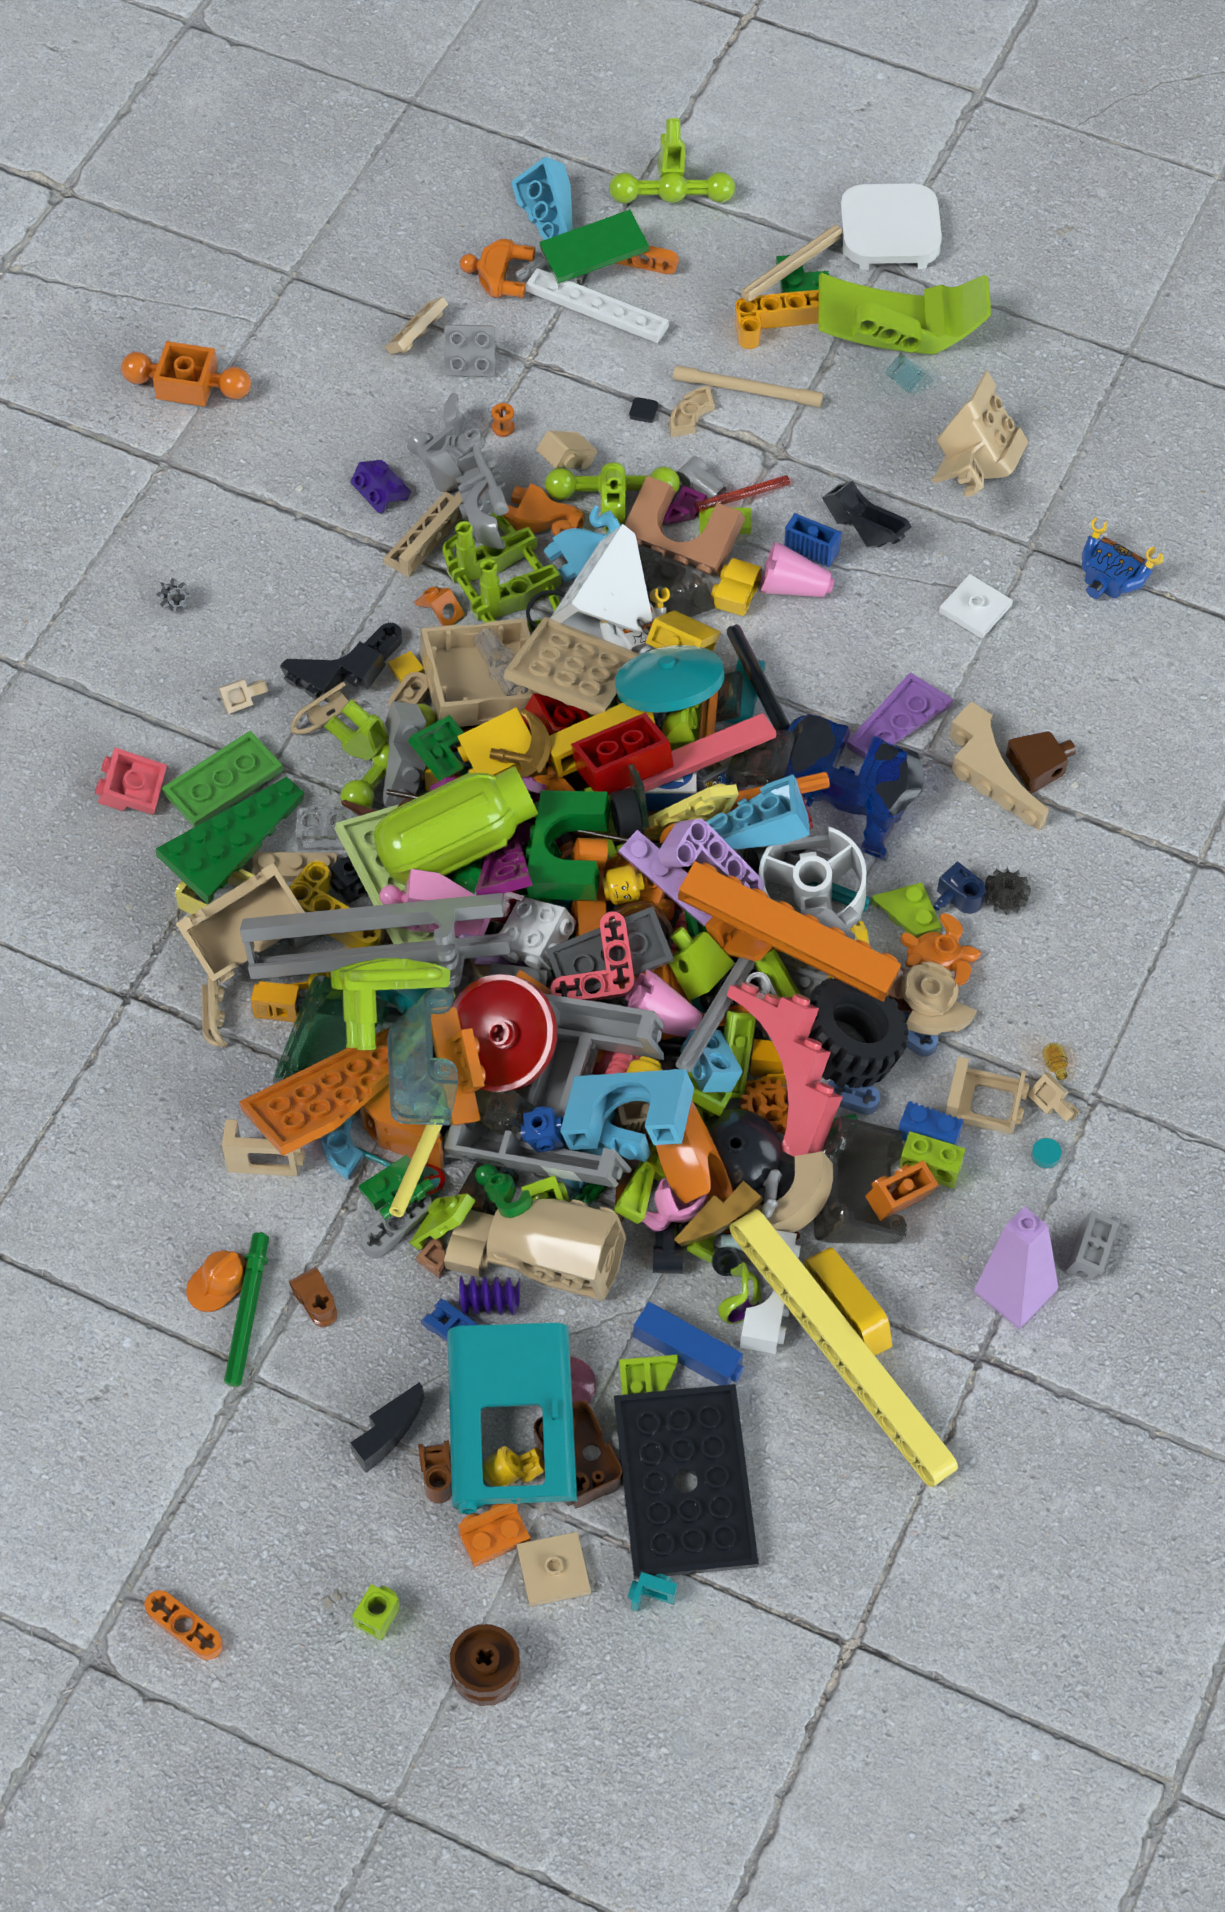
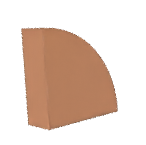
(433, 1257)

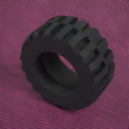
(875, 1020)

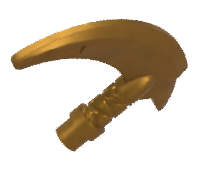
(538, 753)

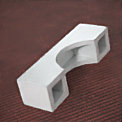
(763, 1322)

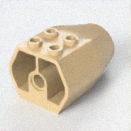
(561, 1246)

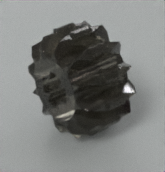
(1006, 891)

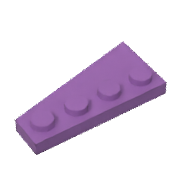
(900, 714)

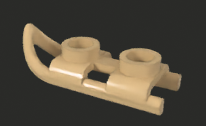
(317, 714)
(211, 1015)

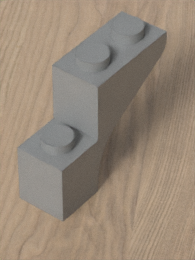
(404, 764)

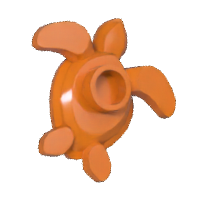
(942, 949)

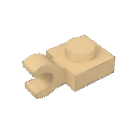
(238, 694)
(1050, 1096)

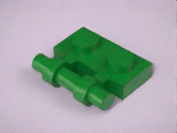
(383, 1186)

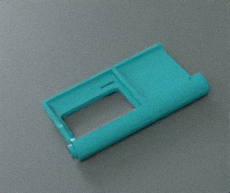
(510, 1368)

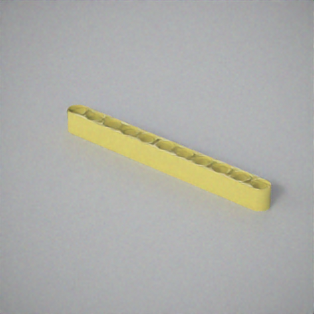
(843, 1348)

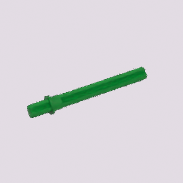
(246, 1309)

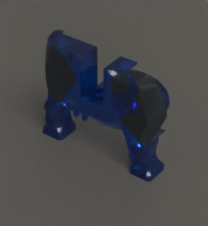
(881, 791)

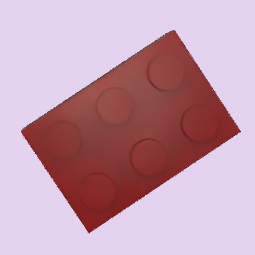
(606, 754)

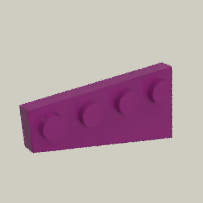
(504, 870)

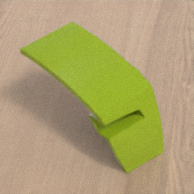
(902, 319)

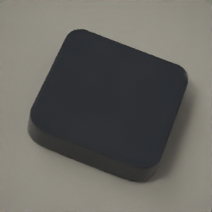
(643, 410)

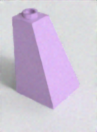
(1020, 1269)

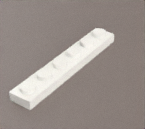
(597, 306)

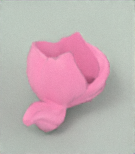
(671, 1208)

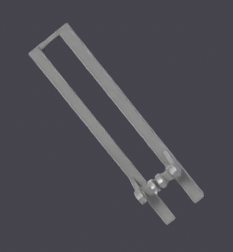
(444, 948)

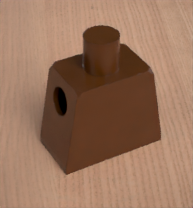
(1039, 759)

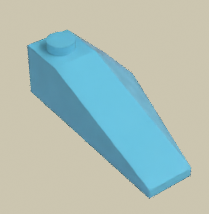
(546, 197)
(767, 819)

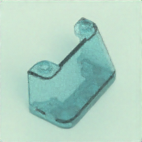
(419, 1085)

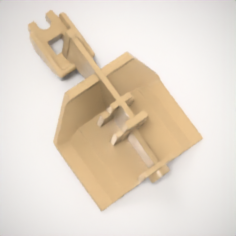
(980, 440)

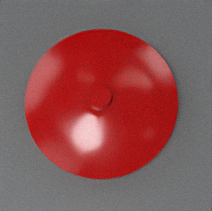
(512, 1028)

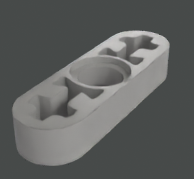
(375, 1231)

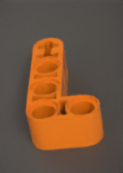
(589, 912)

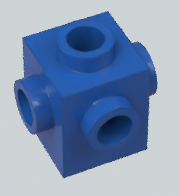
(543, 1129)

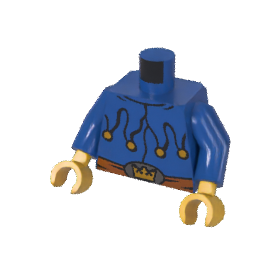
(1112, 567)

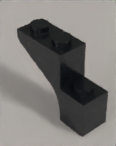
(872, 522)
(320, 676)

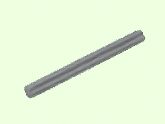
(713, 1016)

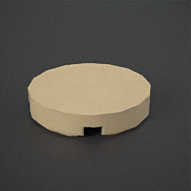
(929, 989)

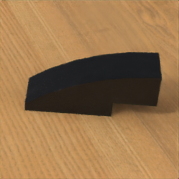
(387, 1428)

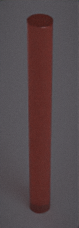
(742, 493)

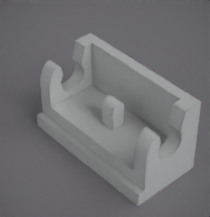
(1092, 1245)

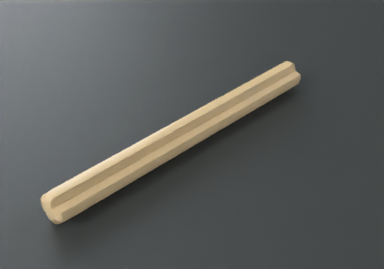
(791, 263)

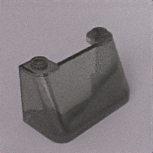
(859, 1157)

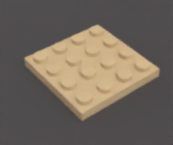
(569, 666)

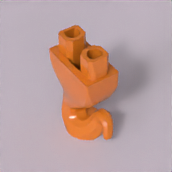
(541, 512)

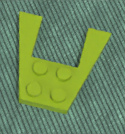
(636, 1195)

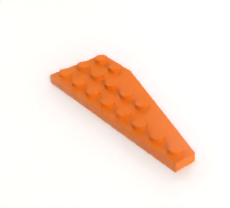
(318, 1096)

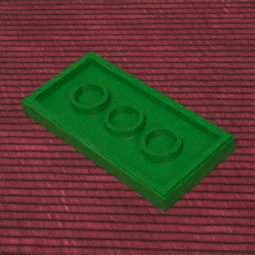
(594, 246)

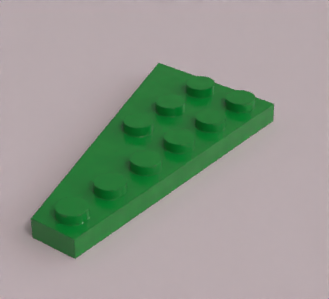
(225, 842)

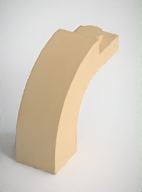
(807, 1194)

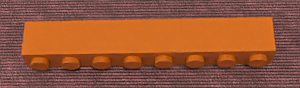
(789, 931)

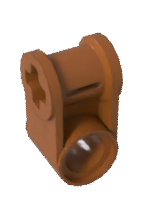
(313, 1295)
(436, 1466)

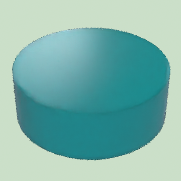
(1046, 1153)

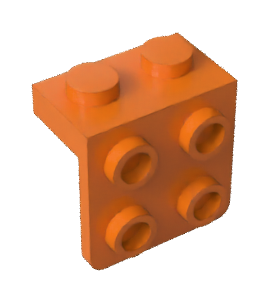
(735, 941)

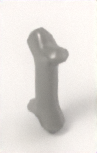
(771, 1186)

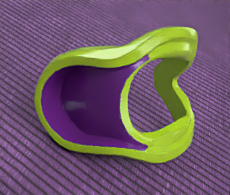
(733, 1308)

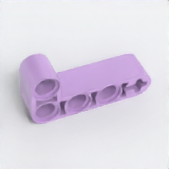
(699, 842)

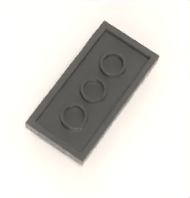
(586, 953)

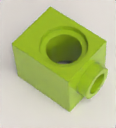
(376, 1624)

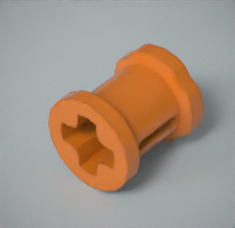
(508, 424)

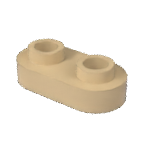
(405, 691)

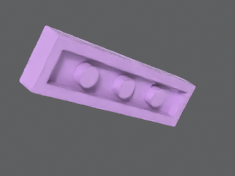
(645, 858)

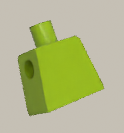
(698, 962)

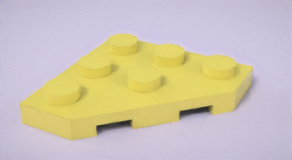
(698, 806)

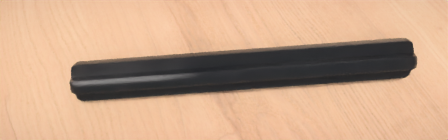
(757, 677)

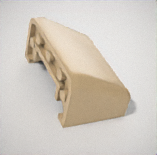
(215, 928)

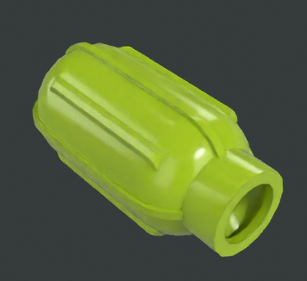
(453, 824)

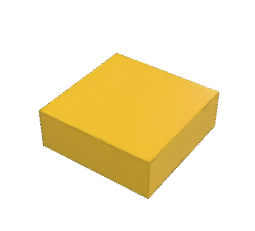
(405, 665)

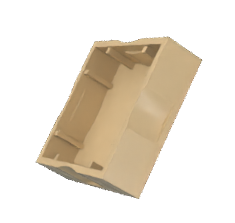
(460, 675)

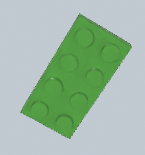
(222, 779)

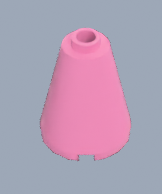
(794, 574)
(656, 995)

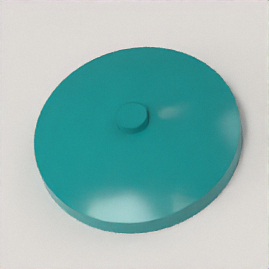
(669, 678)

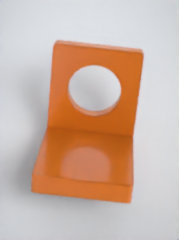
(436, 599)

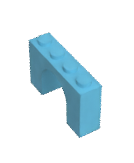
(598, 1095)

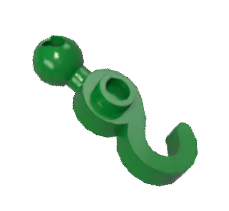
(501, 1190)

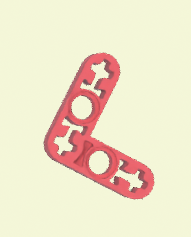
(605, 977)

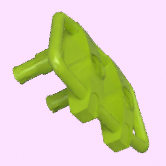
(487, 562)
(359, 989)

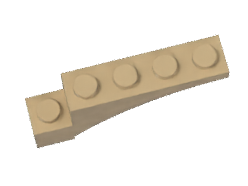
(985, 769)

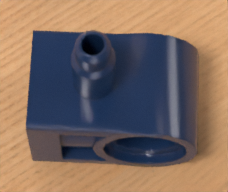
(955, 886)

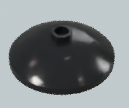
(758, 1150)

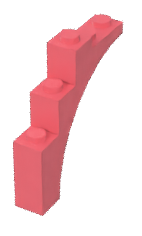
(803, 1060)

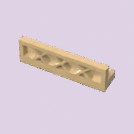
(428, 538)

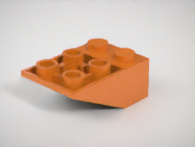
(394, 1135)

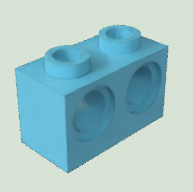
(717, 1066)

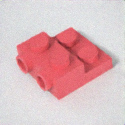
(130, 782)

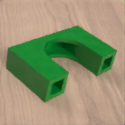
(559, 814)

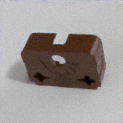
(596, 1476)

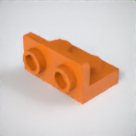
(492, 1533)

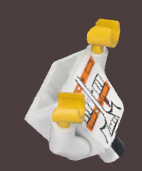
(633, 640)

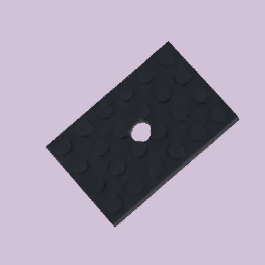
(694, 1529)

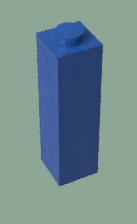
(691, 1345)

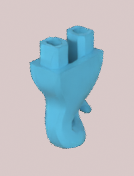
(579, 543)

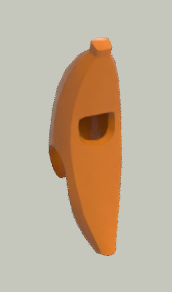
(695, 1164)

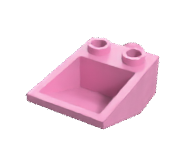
(432, 886)

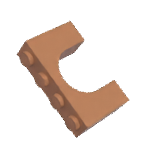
(706, 551)

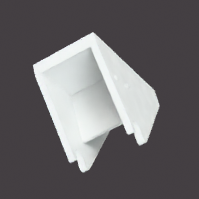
(608, 588)

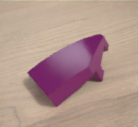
(683, 506)

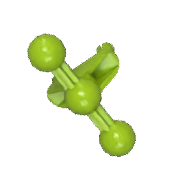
(671, 183)
(610, 483)
(366, 743)

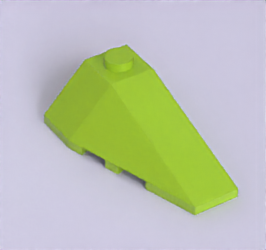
(682, 726)

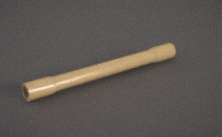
(694, 376)

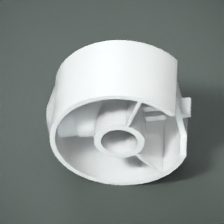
(815, 869)

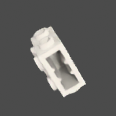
(534, 929)

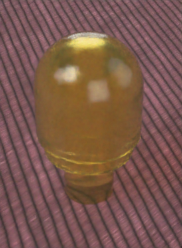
(1056, 1060)

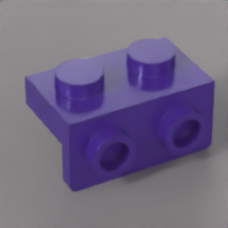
(379, 484)

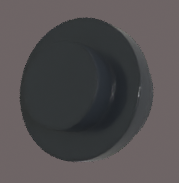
(725, 1259)

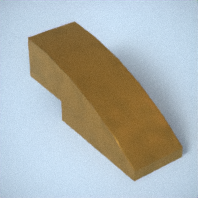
(718, 1216)

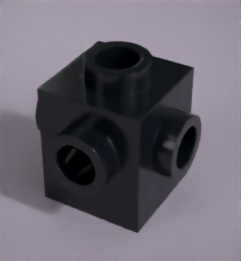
(346, 880)

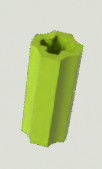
(777, 973)

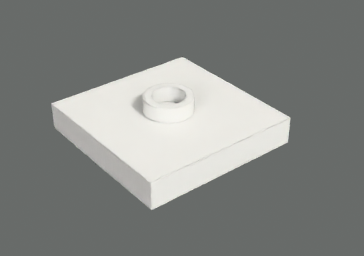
(975, 606)

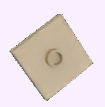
(553, 1569)

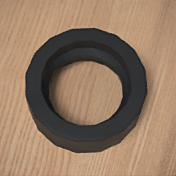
(626, 813)

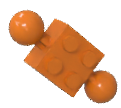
(185, 374)

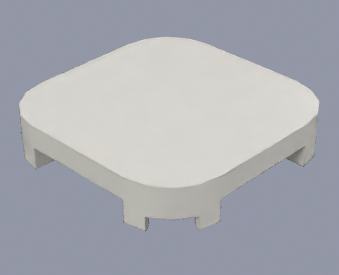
(890, 224)

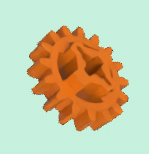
(768, 1102)

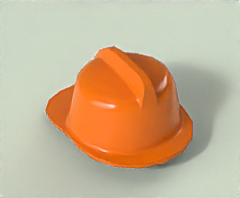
(216, 1281)

